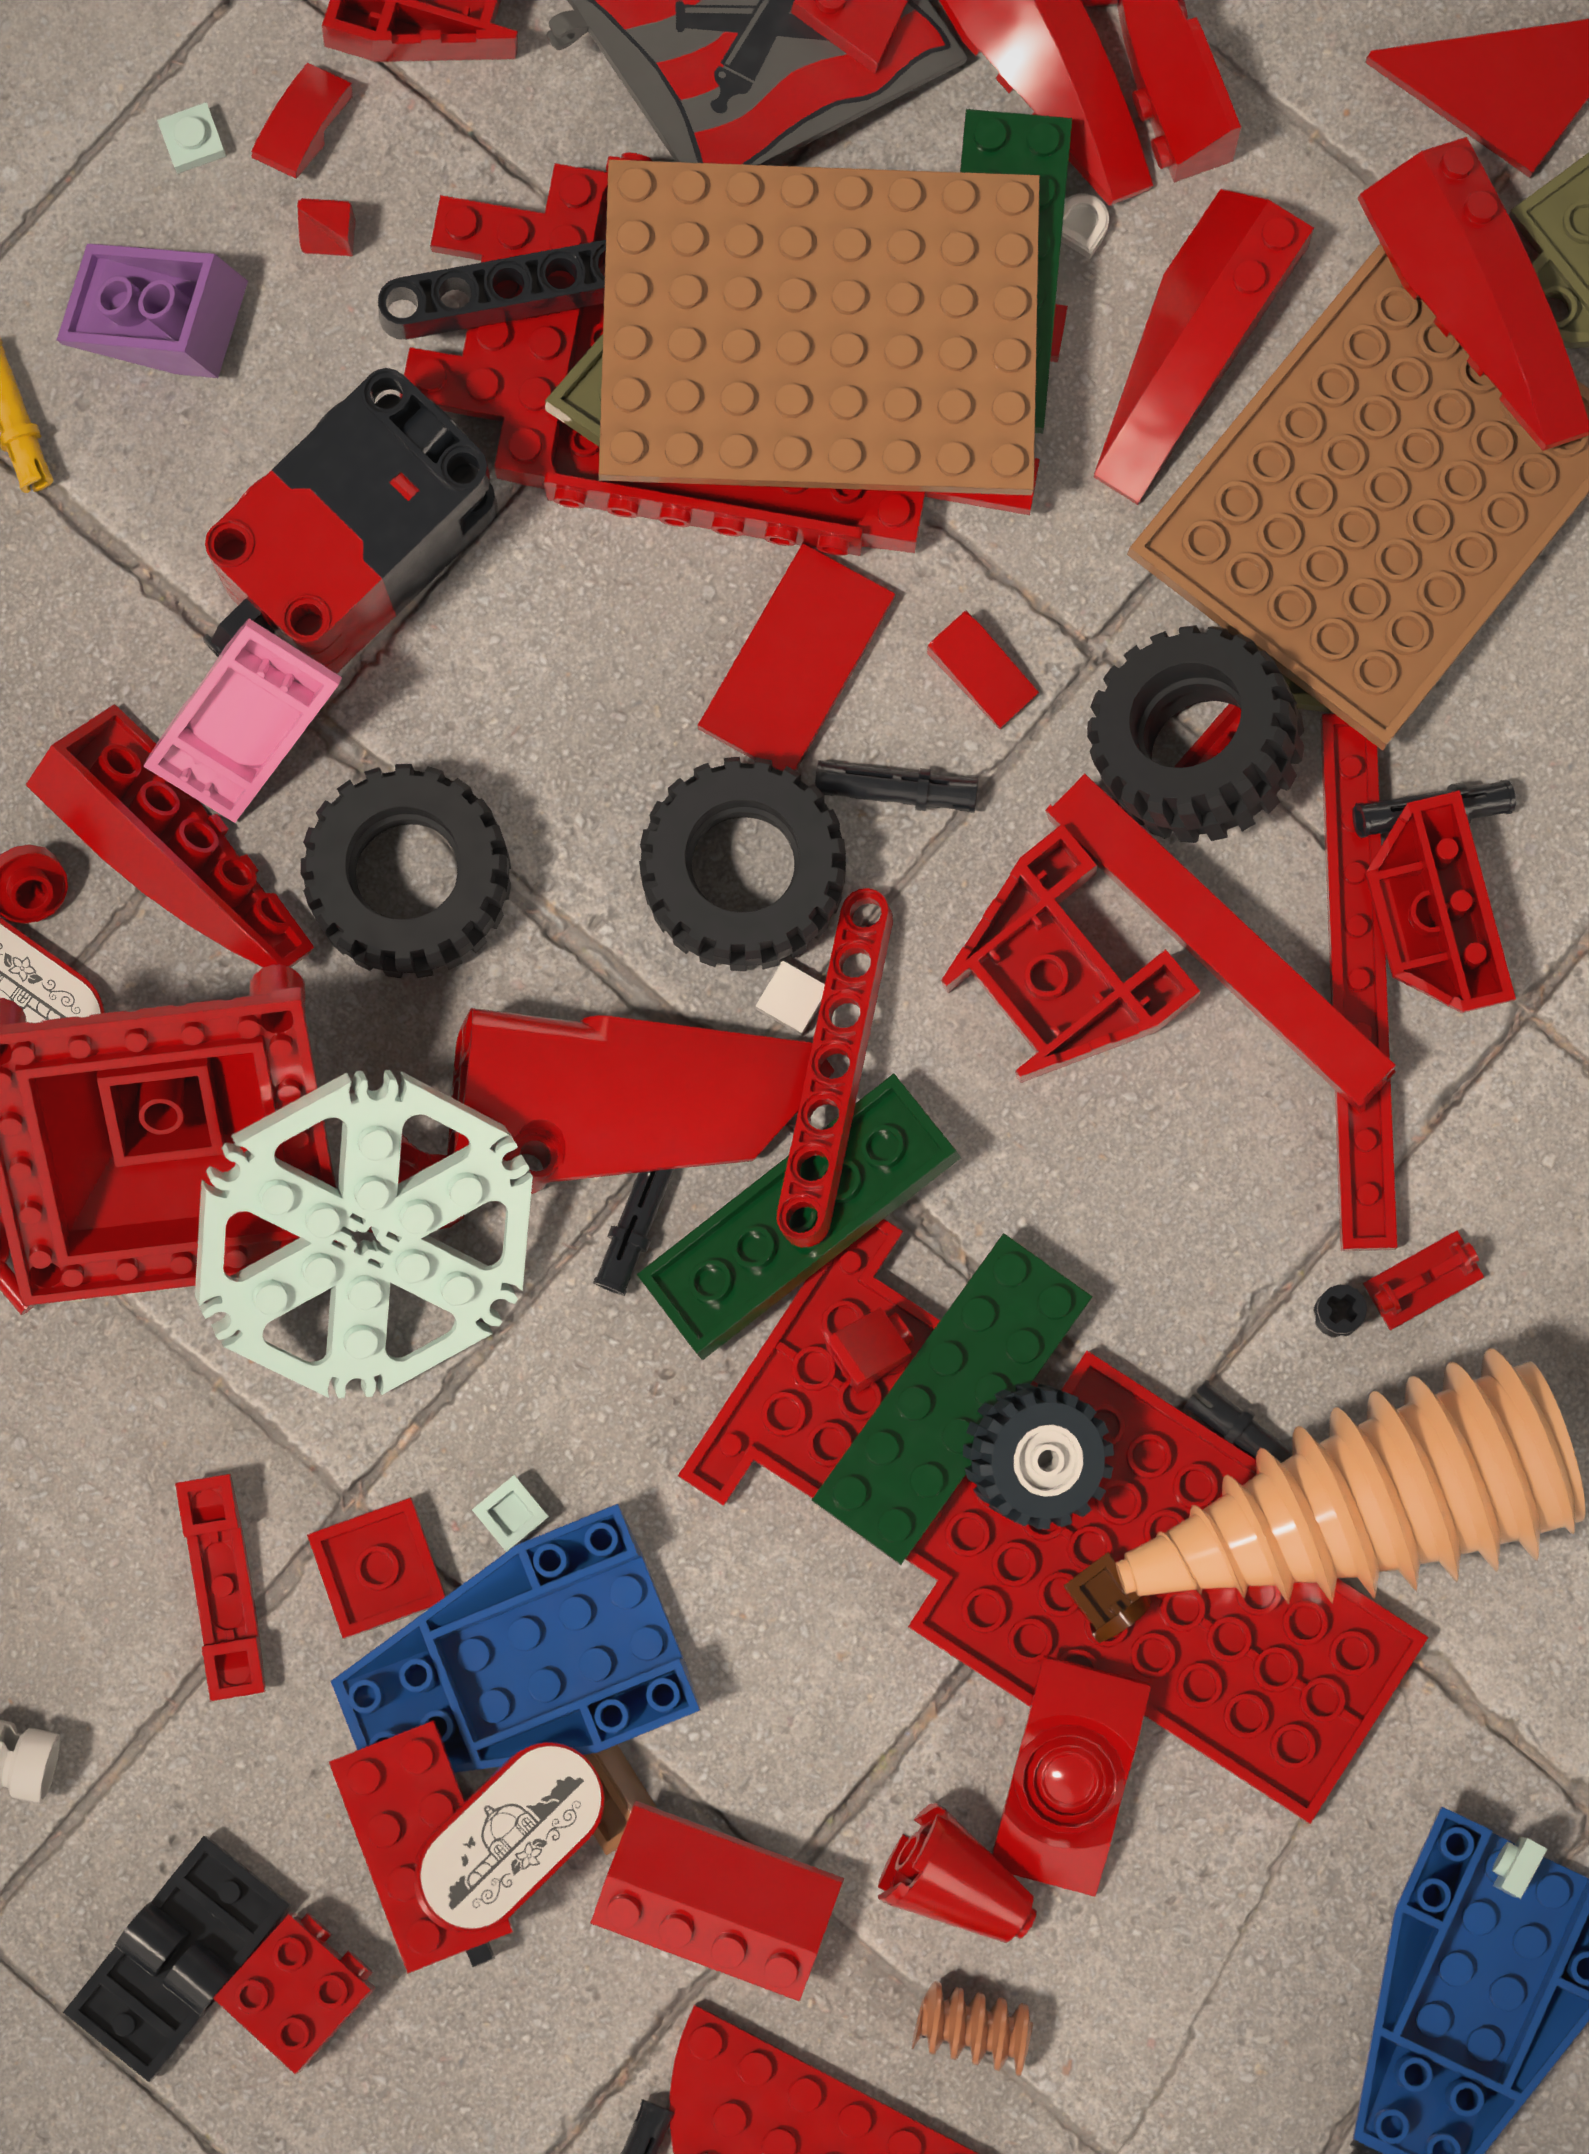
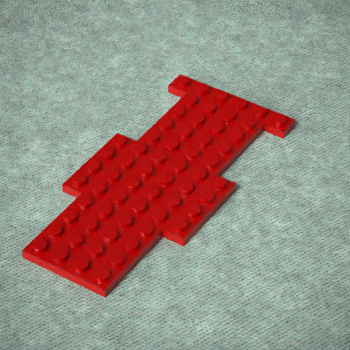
(1242, 1680)

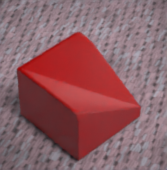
(326, 227)

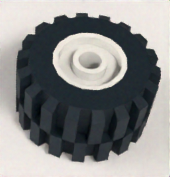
(1038, 1455)

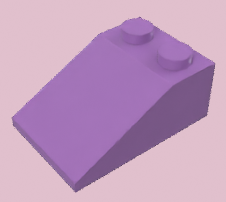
(154, 308)

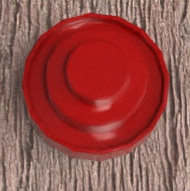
(30, 883)

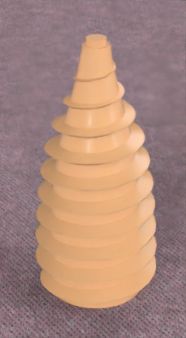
(1384, 1495)

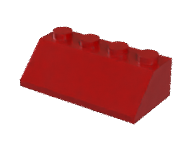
(717, 1900)

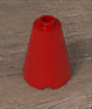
(955, 1880)

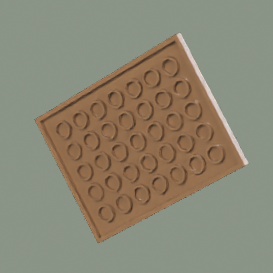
(819, 327)
(1366, 508)

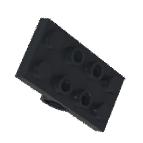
(176, 1958)

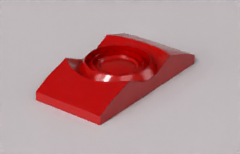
(1070, 1775)

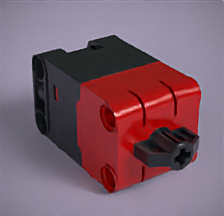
(351, 523)

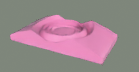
(242, 720)

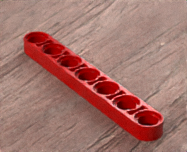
(837, 1091)

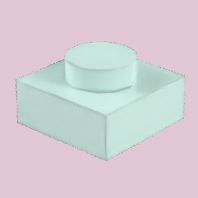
(191, 138)
(510, 1513)
(1517, 1866)

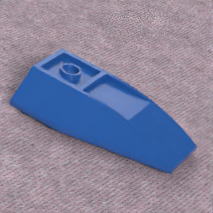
(531, 1651)
(1471, 1995)

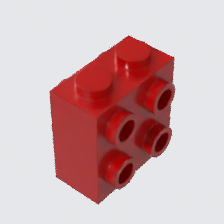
(296, 1990)

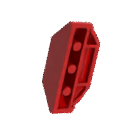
(1438, 908)

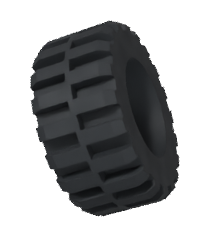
(1168, 679)
(727, 794)
(389, 802)

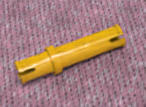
(19, 435)

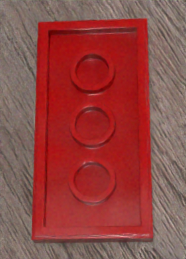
(796, 660)

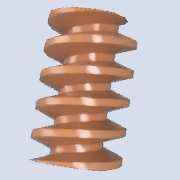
(974, 2027)

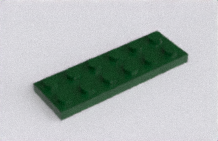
(1028, 146)
(741, 1260)
(913, 1444)

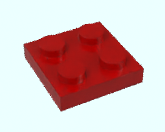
(377, 1568)

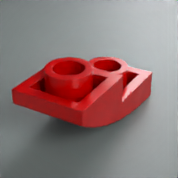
(299, 119)

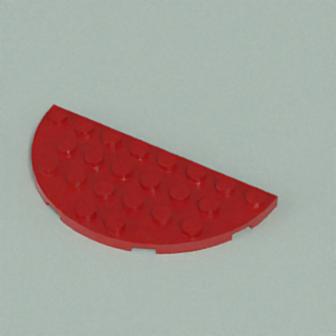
(756, 2099)

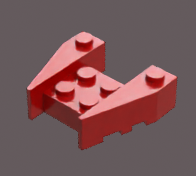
(418, 30)
(1050, 973)

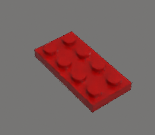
(395, 1800)

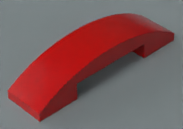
(222, 1587)

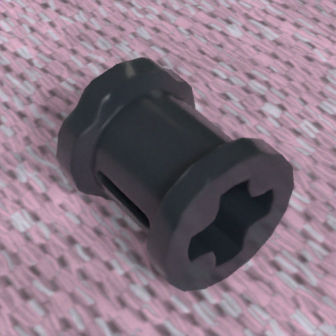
(1356, 1311)

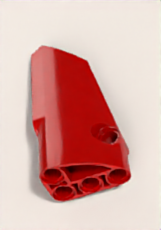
(625, 1091)

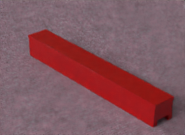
(1223, 943)

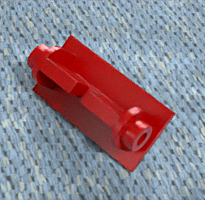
(1424, 1280)

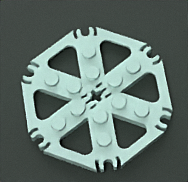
(364, 1199)

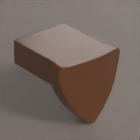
(1103, 1600)

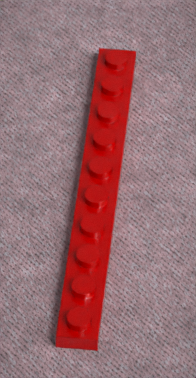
(1357, 987)

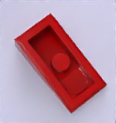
(981, 669)

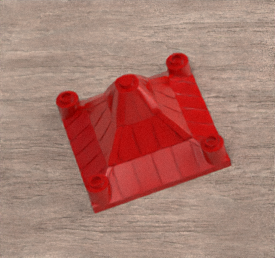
(123, 1118)

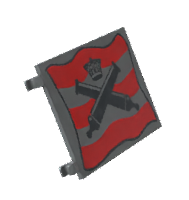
(748, 74)

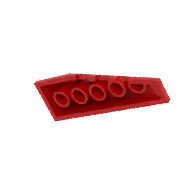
(1061, 70)
(1178, 87)
(1472, 271)
(1196, 329)
(163, 839)

